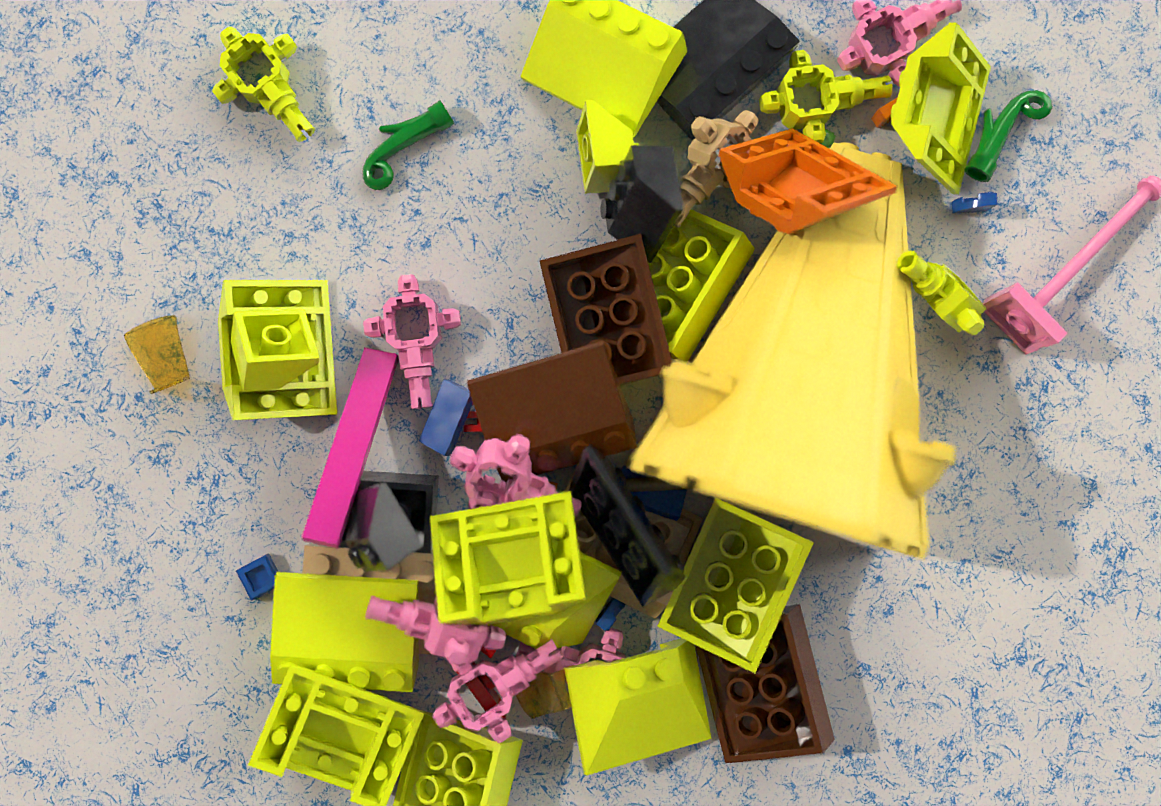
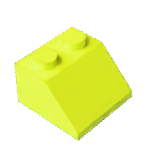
(601, 146)
(272, 347)

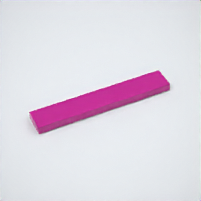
(350, 449)

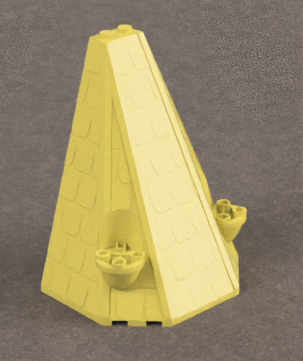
(811, 384)

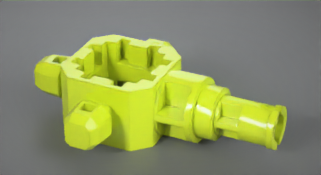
(272, 91)
(836, 94)
(944, 292)

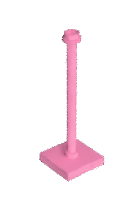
(1024, 317)

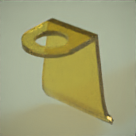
(159, 352)
(545, 694)

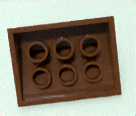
(611, 299)
(558, 406)
(775, 709)

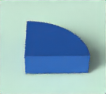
(970, 205)
(608, 615)

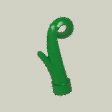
(994, 134)
(404, 135)

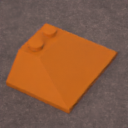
(797, 180)

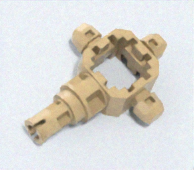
(710, 136)

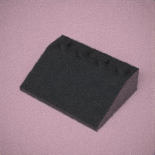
(727, 57)
(624, 528)

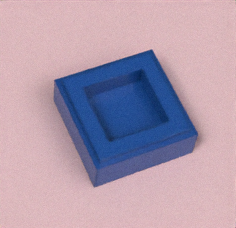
(258, 576)

